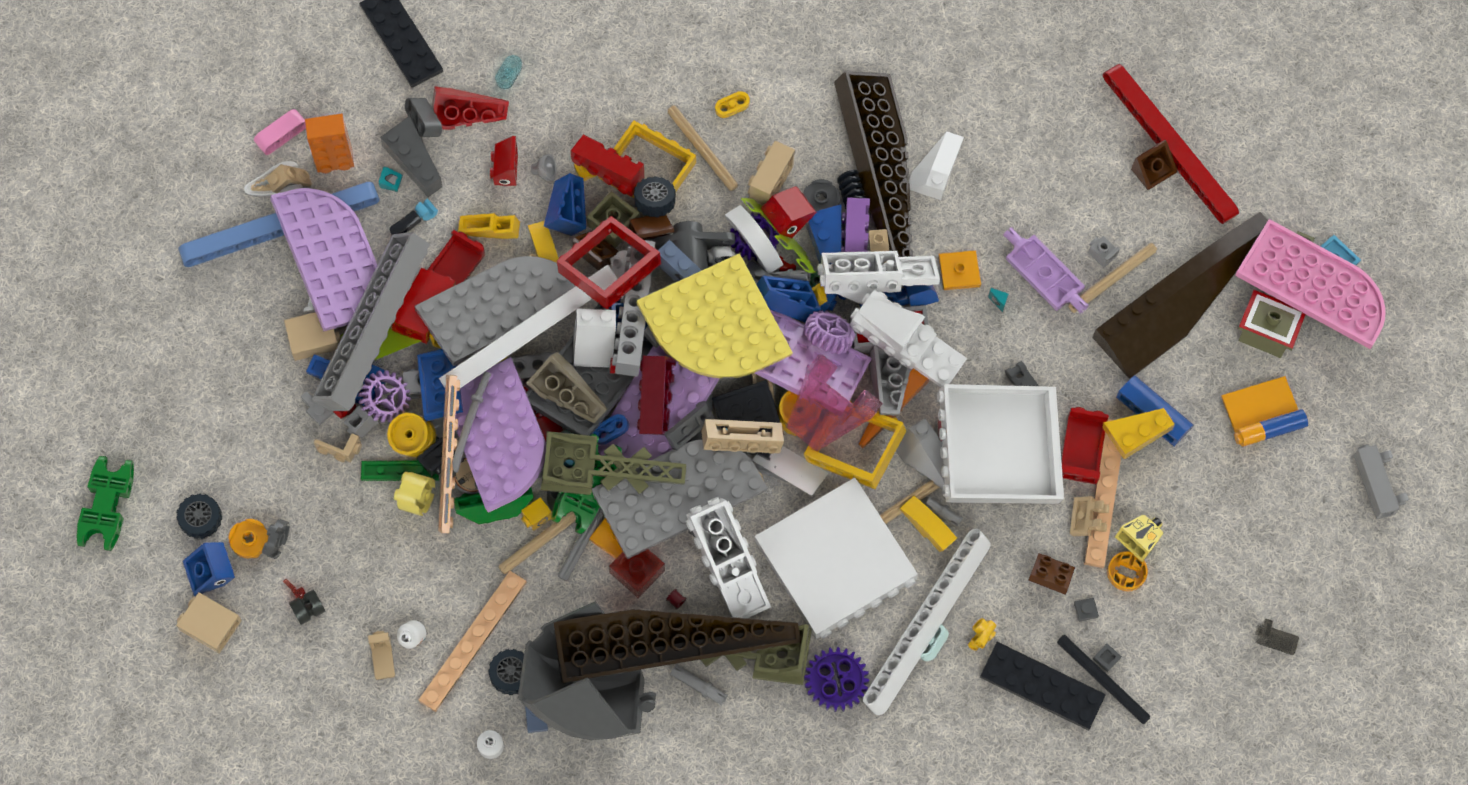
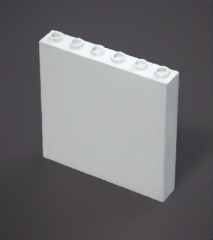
(1000, 444)
(836, 558)

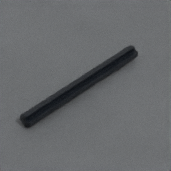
(1103, 679)

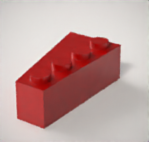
(608, 164)

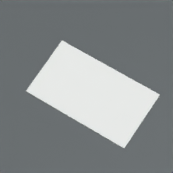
(791, 466)

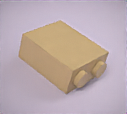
(308, 338)
(208, 622)

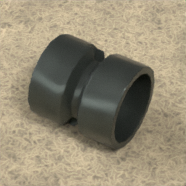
(300, 610)

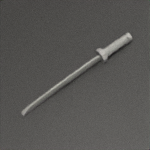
(476, 400)

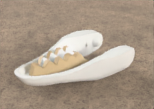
(261, 187)

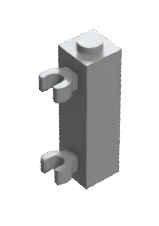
(1376, 481)

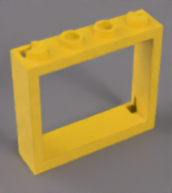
(661, 142)
(848, 471)

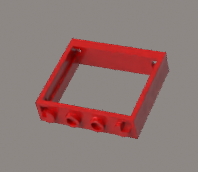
(624, 283)

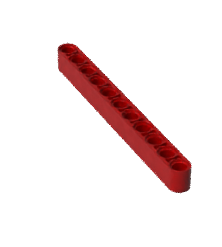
(1159, 130)

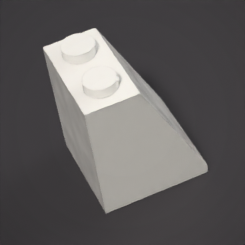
(594, 337)

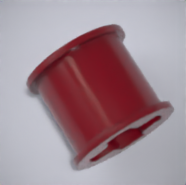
(676, 599)

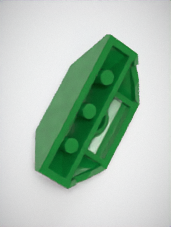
(472, 508)

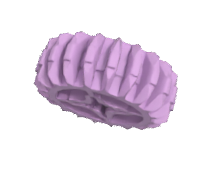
(829, 332)
(388, 403)

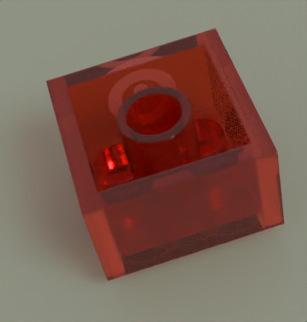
(638, 571)

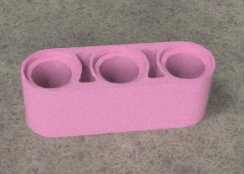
(280, 131)

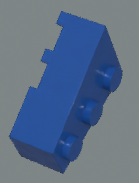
(567, 206)
(789, 297)

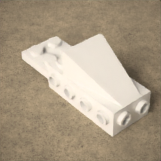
(861, 277)
(906, 338)
(727, 557)

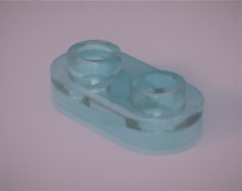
(508, 73)

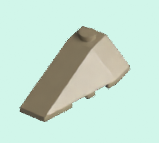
(564, 386)

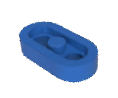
(611, 428)

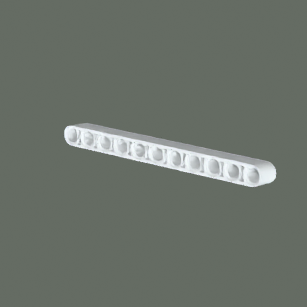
(528, 329)
(926, 622)

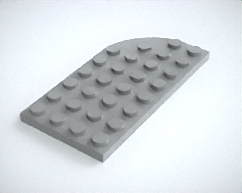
(491, 304)
(662, 508)

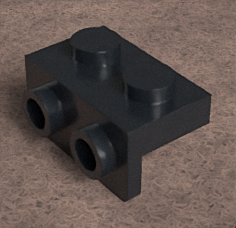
(432, 458)

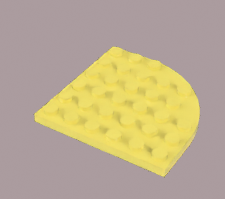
(716, 322)

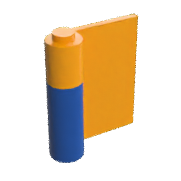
(1263, 411)

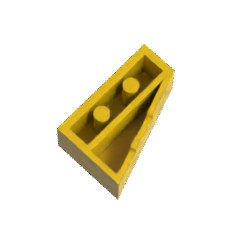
(1138, 431)

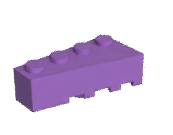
(856, 225)

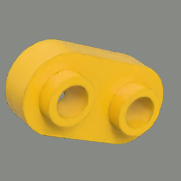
(731, 104)

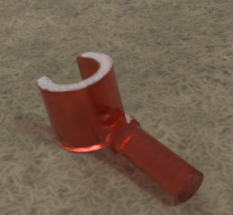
(297, 592)

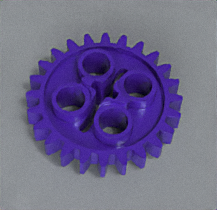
(819, 682)

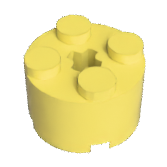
(415, 493)

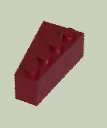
(655, 394)

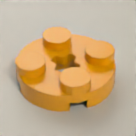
(245, 528)

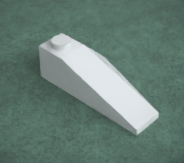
(935, 169)

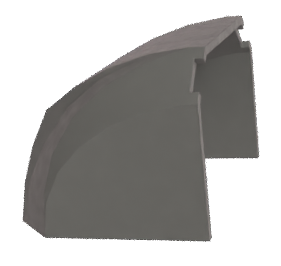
(581, 708)

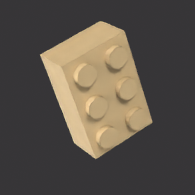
(771, 172)

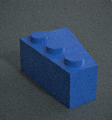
(825, 231)

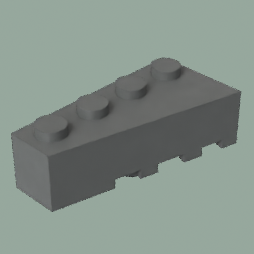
(412, 156)

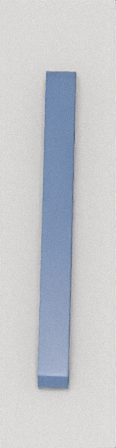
(262, 229)

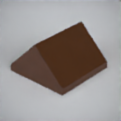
(1154, 165)
(651, 227)
(600, 254)

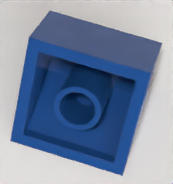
(208, 568)

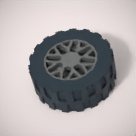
(654, 196)
(199, 516)
(506, 671)

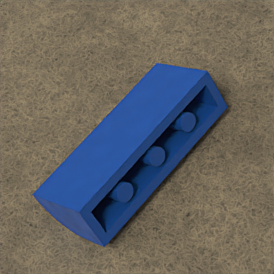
(1143, 399)

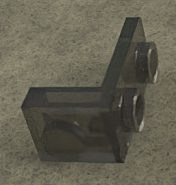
(1275, 638)

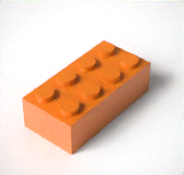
(329, 143)

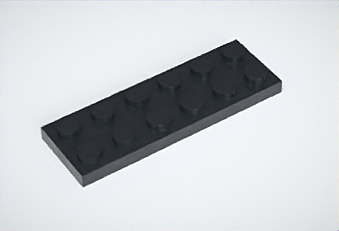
(402, 40)
(1042, 686)

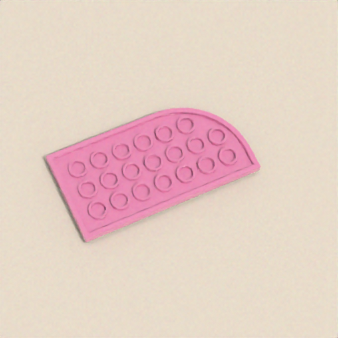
(1315, 283)

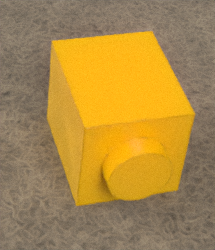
(536, 514)

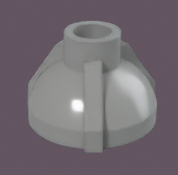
(545, 167)

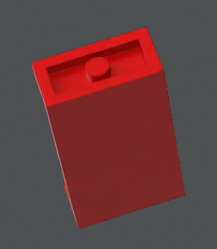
(458, 257)
(424, 286)
(1083, 445)

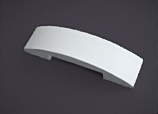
(755, 238)

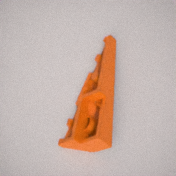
(915, 384)

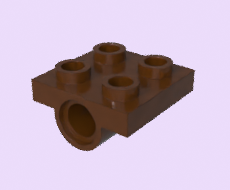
(1051, 573)

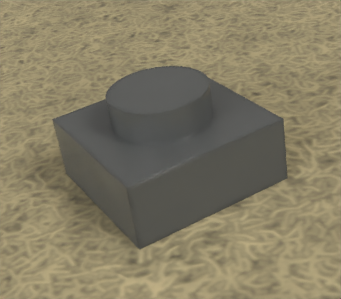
(1086, 609)
(1107, 657)

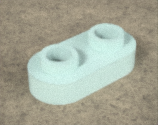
(935, 644)

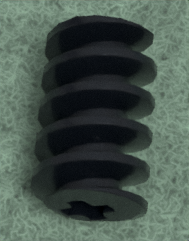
(850, 185)

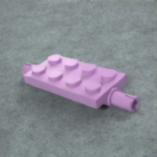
(1045, 272)

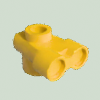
(984, 633)

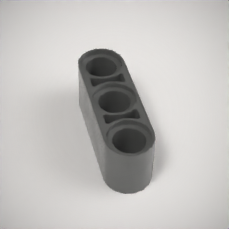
(423, 117)

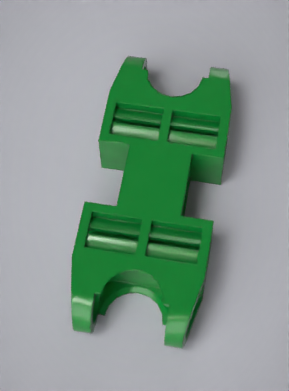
(583, 514)
(103, 515)

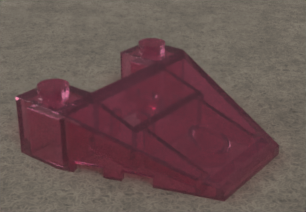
(822, 412)

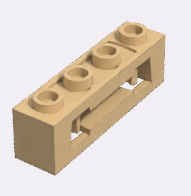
(742, 436)

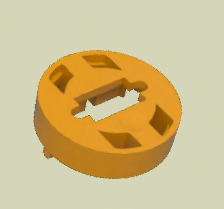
(1141, 571)

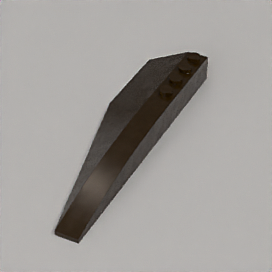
(879, 151)
(1175, 303)
(653, 639)

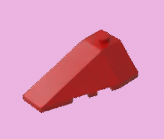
(464, 108)

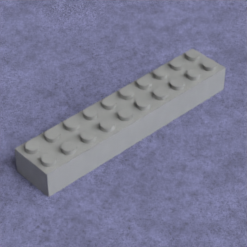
(371, 322)

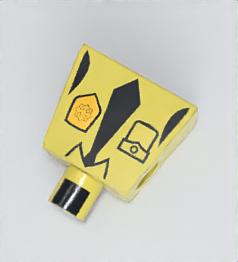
(1140, 535)

